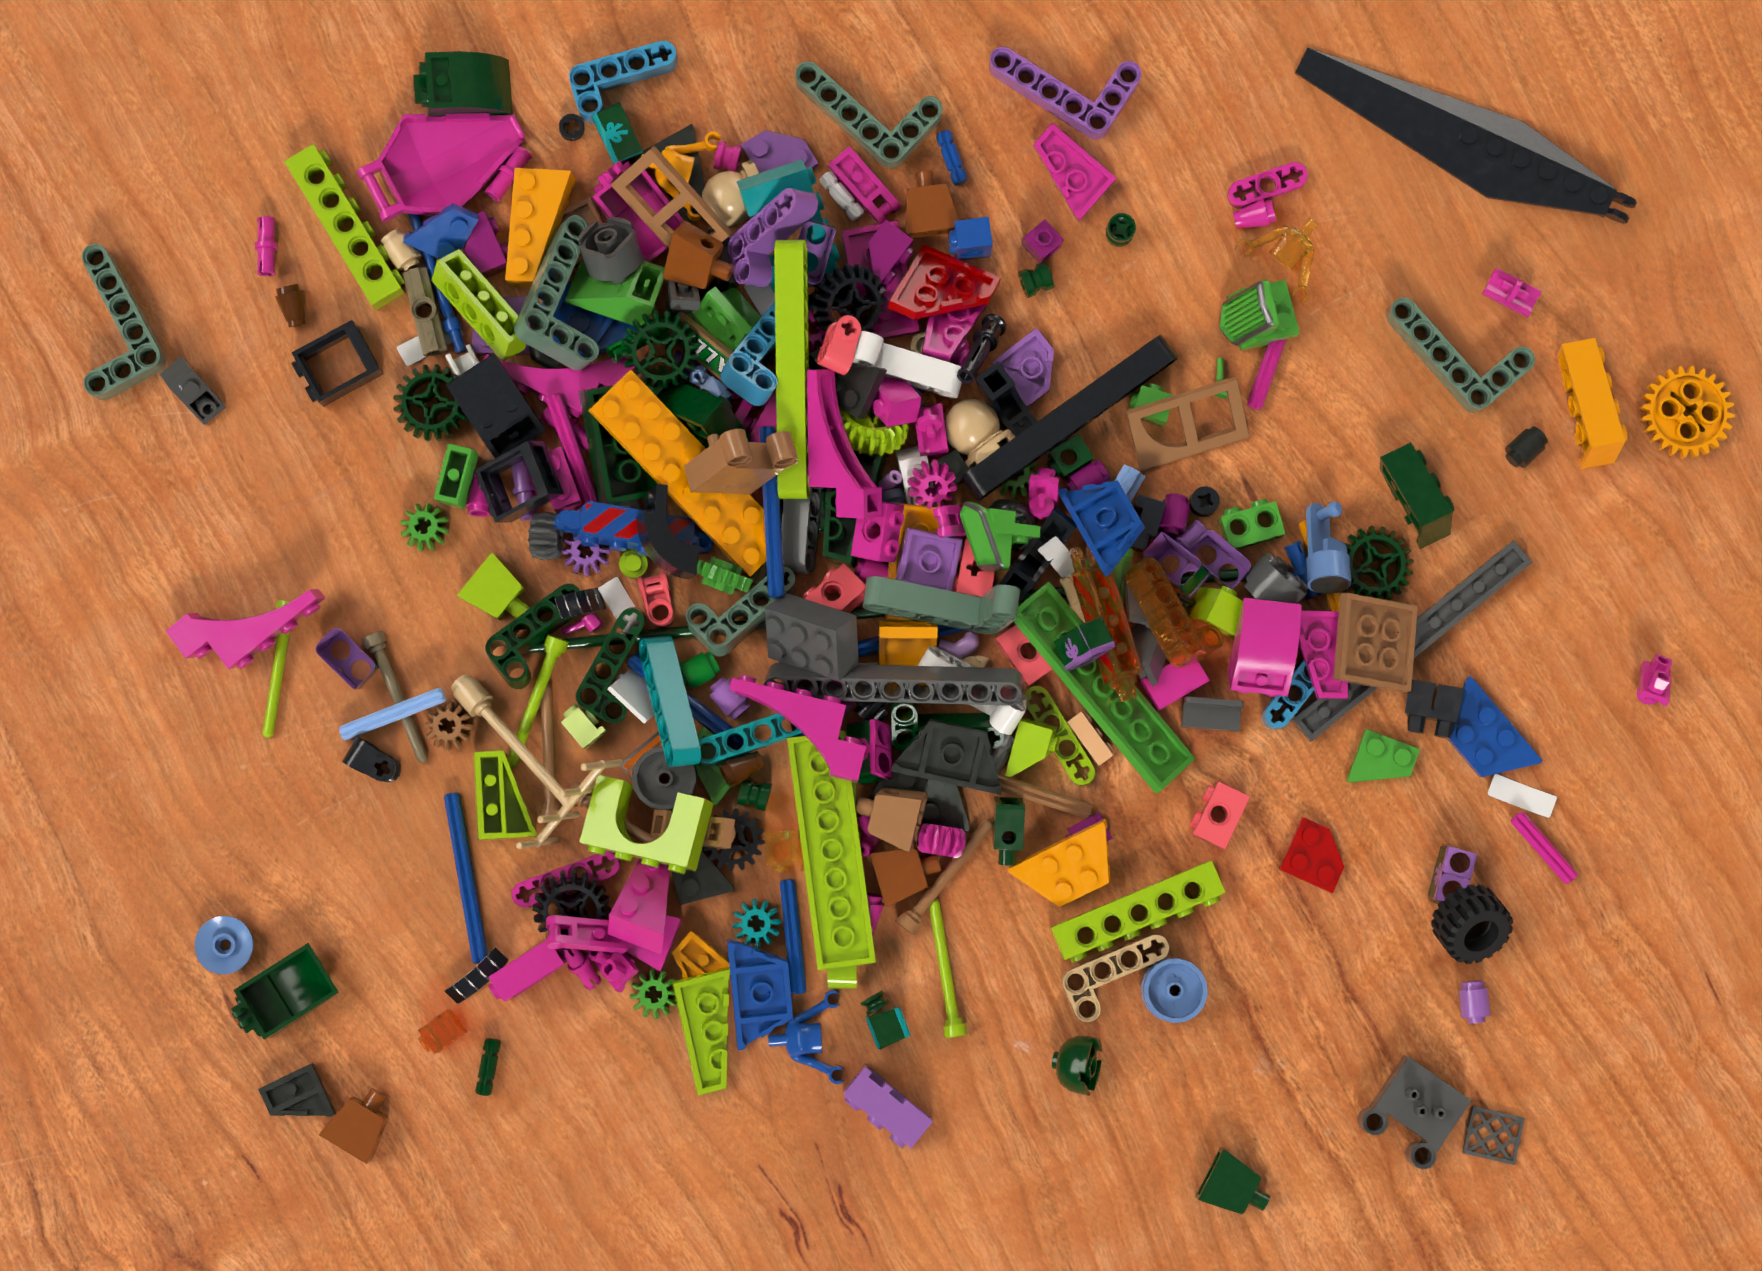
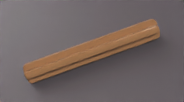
(1045, 797)

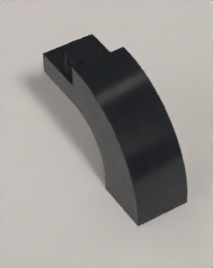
(1001, 395)
(658, 540)
(1031, 562)

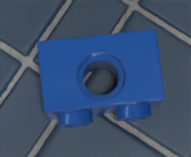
(971, 239)

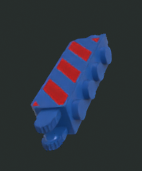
(616, 526)

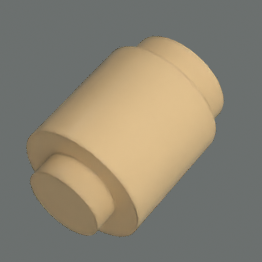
(401, 255)

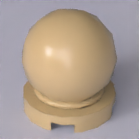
(724, 197)
(975, 430)

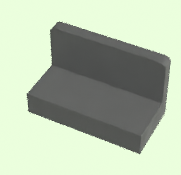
(1211, 714)

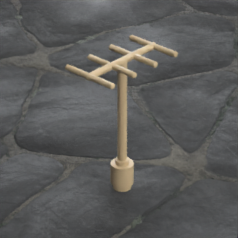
(478, 701)

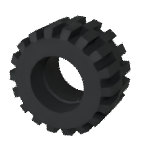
(1472, 924)

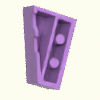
(886, 1107)

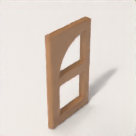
(654, 220)
(1154, 453)

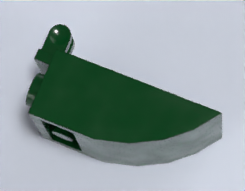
(463, 83)
(283, 994)

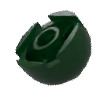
(1077, 1064)

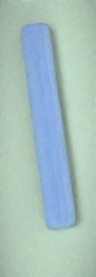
(392, 713)

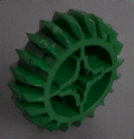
(669, 339)
(431, 416)
(1370, 552)

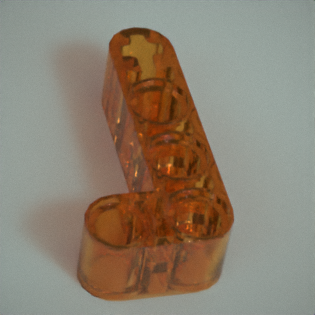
(1167, 617)

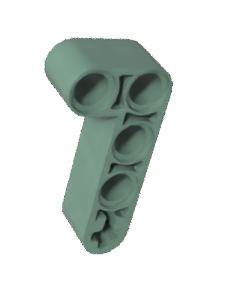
(724, 624)

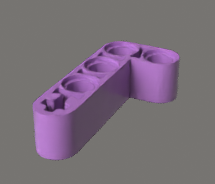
(756, 239)

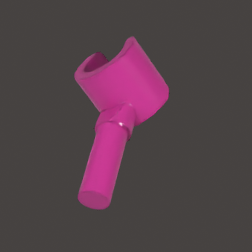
(591, 622)

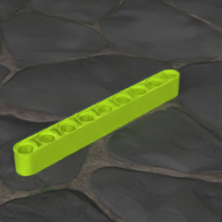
(792, 360)

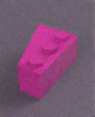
(642, 907)

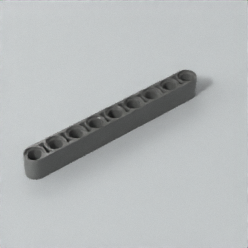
(908, 690)

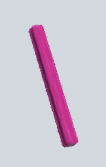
(571, 448)

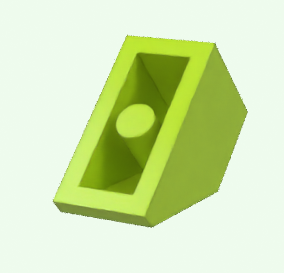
(1031, 744)

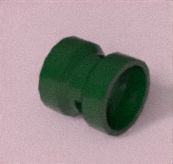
(1123, 225)
(1034, 280)
(754, 794)

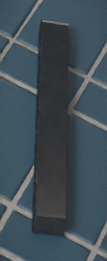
(1069, 417)

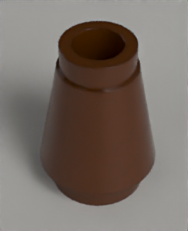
(291, 304)
(740, 767)

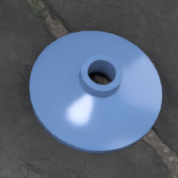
(209, 948)

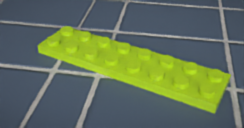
(831, 860)

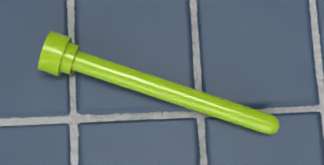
(554, 648)
(276, 680)
(954, 1024)

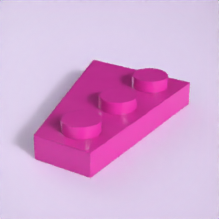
(1073, 170)
(948, 331)

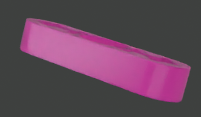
(1284, 172)

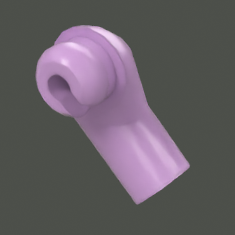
(891, 480)
(962, 647)

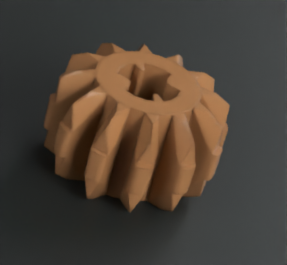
(445, 736)

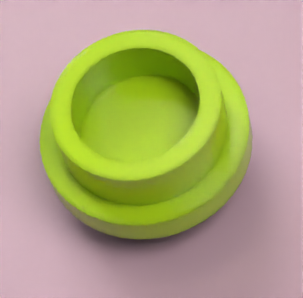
(633, 564)

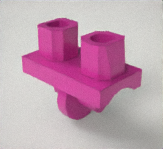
(1511, 292)
(931, 432)
(1043, 493)
(1655, 681)
(614, 967)

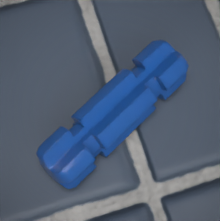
(951, 157)

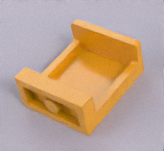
(905, 642)

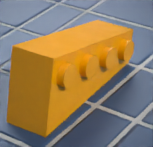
(1591, 402)

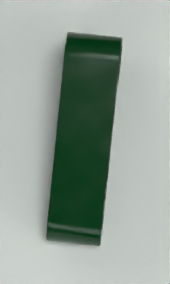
(538, 632)
(615, 661)
(910, 721)

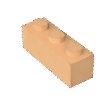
(1090, 738)

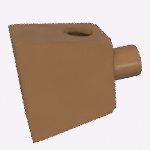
(895, 815)

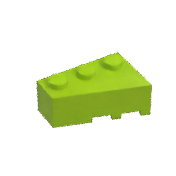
(1217, 608)
(498, 799)

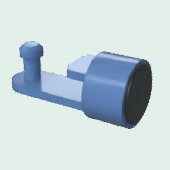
(1327, 558)

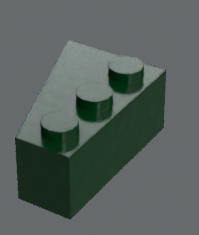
(700, 410)
(1418, 493)

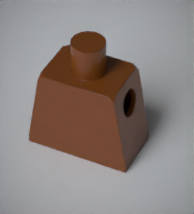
(929, 208)
(695, 258)
(902, 873)
(358, 1126)

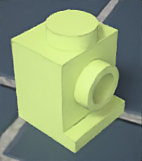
(582, 726)

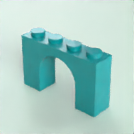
(764, 187)

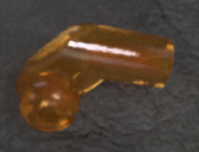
(929, 399)

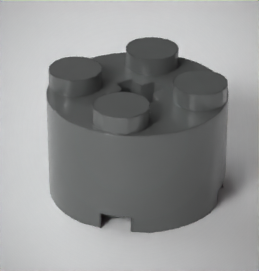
(610, 250)
(1273, 582)

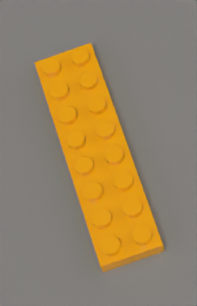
(662, 449)

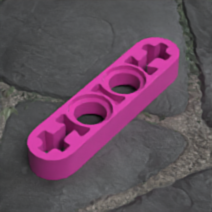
(598, 860)

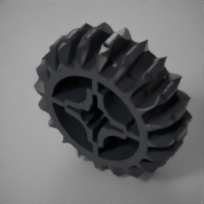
(862, 307)
(555, 893)

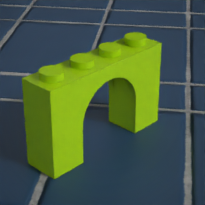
(677, 847)

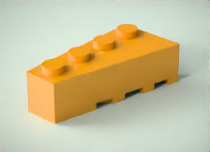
(536, 213)

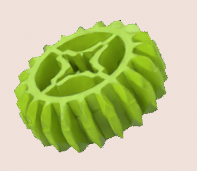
(872, 435)

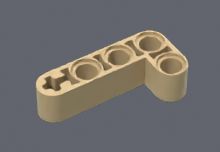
(1116, 971)

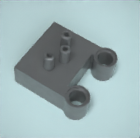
(1420, 1104)

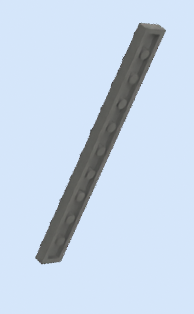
(1429, 628)

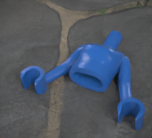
(806, 1038)

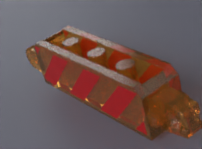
(1101, 598)

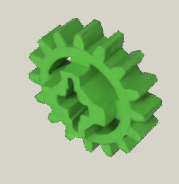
(723, 575)

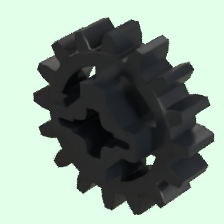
(750, 848)

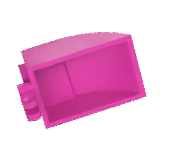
(614, 206)
(1265, 647)

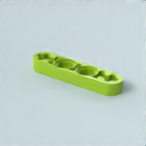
(1065, 734)

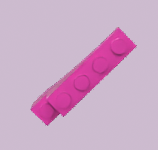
(566, 381)
(831, 455)
(240, 639)
(815, 718)

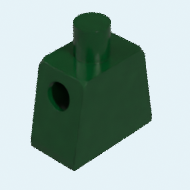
(1008, 816)
(1231, 1185)

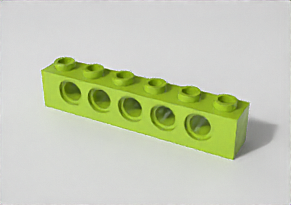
(303, 168)
(1203, 876)

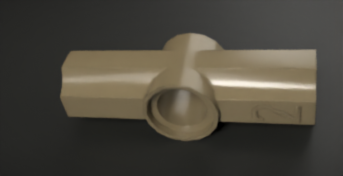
(420, 295)

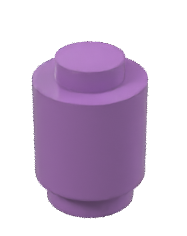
(728, 702)
(1474, 1001)

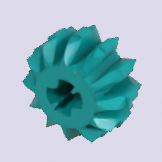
(762, 915)

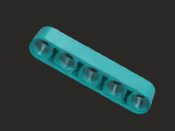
(669, 701)
(751, 743)

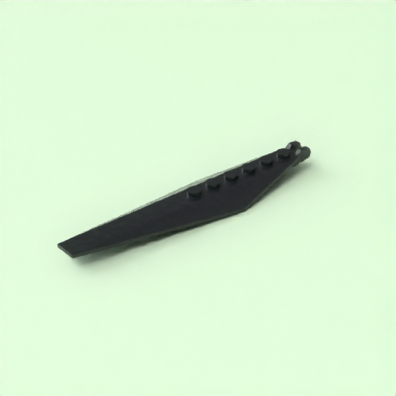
(1473, 144)

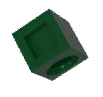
(1078, 448)

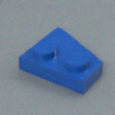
(443, 232)

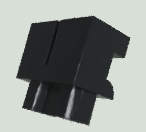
(1150, 513)
(1446, 708)

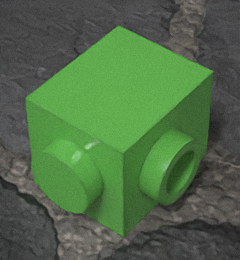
(1150, 394)

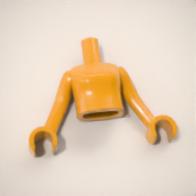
(683, 165)

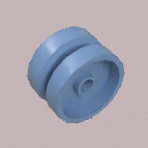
(1188, 999)

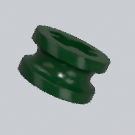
(874, 1002)

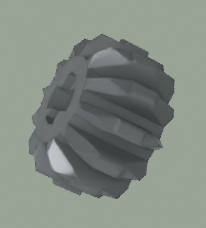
(544, 539)

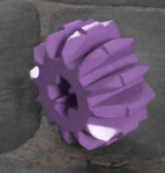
(576, 557)

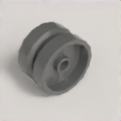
(649, 788)

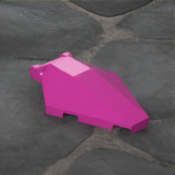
(440, 161)

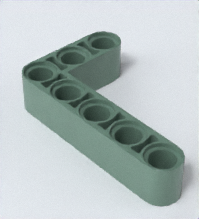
(865, 120)
(550, 293)
(126, 324)
(1454, 360)
(943, 607)

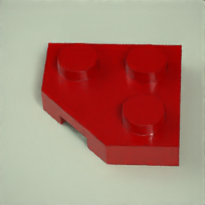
(1313, 856)

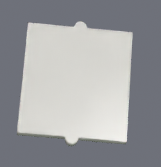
(634, 694)

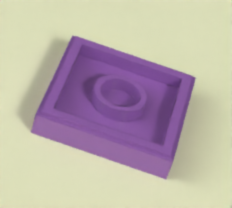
(928, 559)

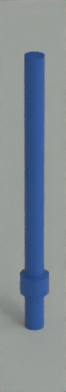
(451, 324)

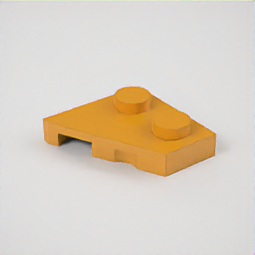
(697, 956)

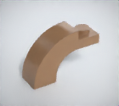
(719, 832)

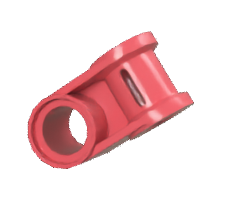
(839, 345)
(656, 594)

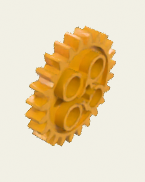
(1706, 395)

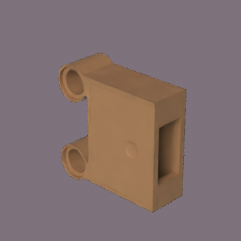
(737, 465)

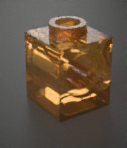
(441, 1032)

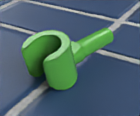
(1220, 375)

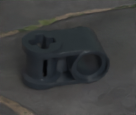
(368, 760)

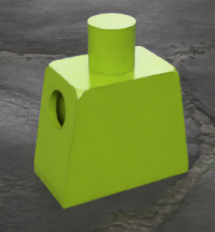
(494, 590)

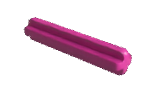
(1265, 374)
(1544, 847)

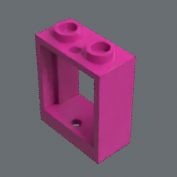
(525, 972)

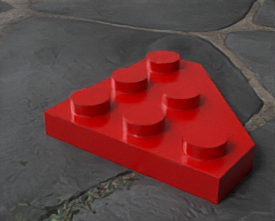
(941, 285)

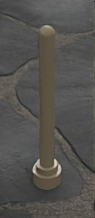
(376, 644)

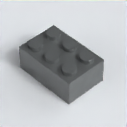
(812, 636)

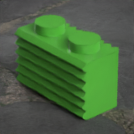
(456, 476)

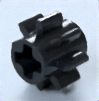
(871, 710)

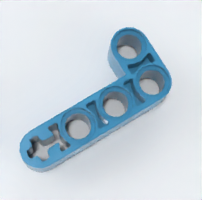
(624, 76)
(744, 370)
(1305, 687)

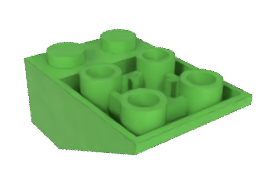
(618, 301)

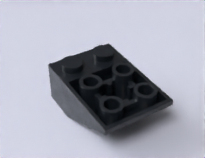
(495, 406)

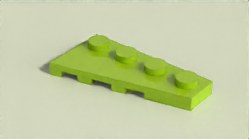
(703, 1017)

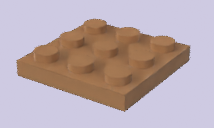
(1375, 642)

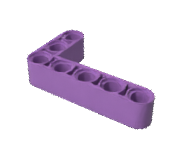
(1066, 95)

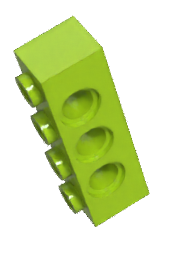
(478, 303)

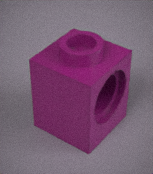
(1042, 241)

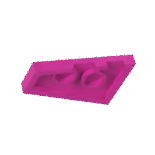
(1318, 649)

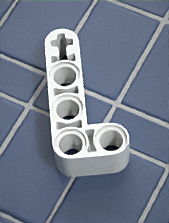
(905, 365)
(1002, 717)

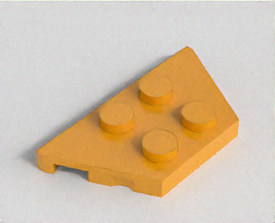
(1069, 866)

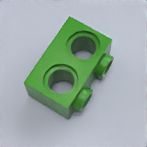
(1253, 532)

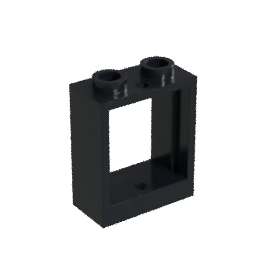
(347, 330)
(541, 473)

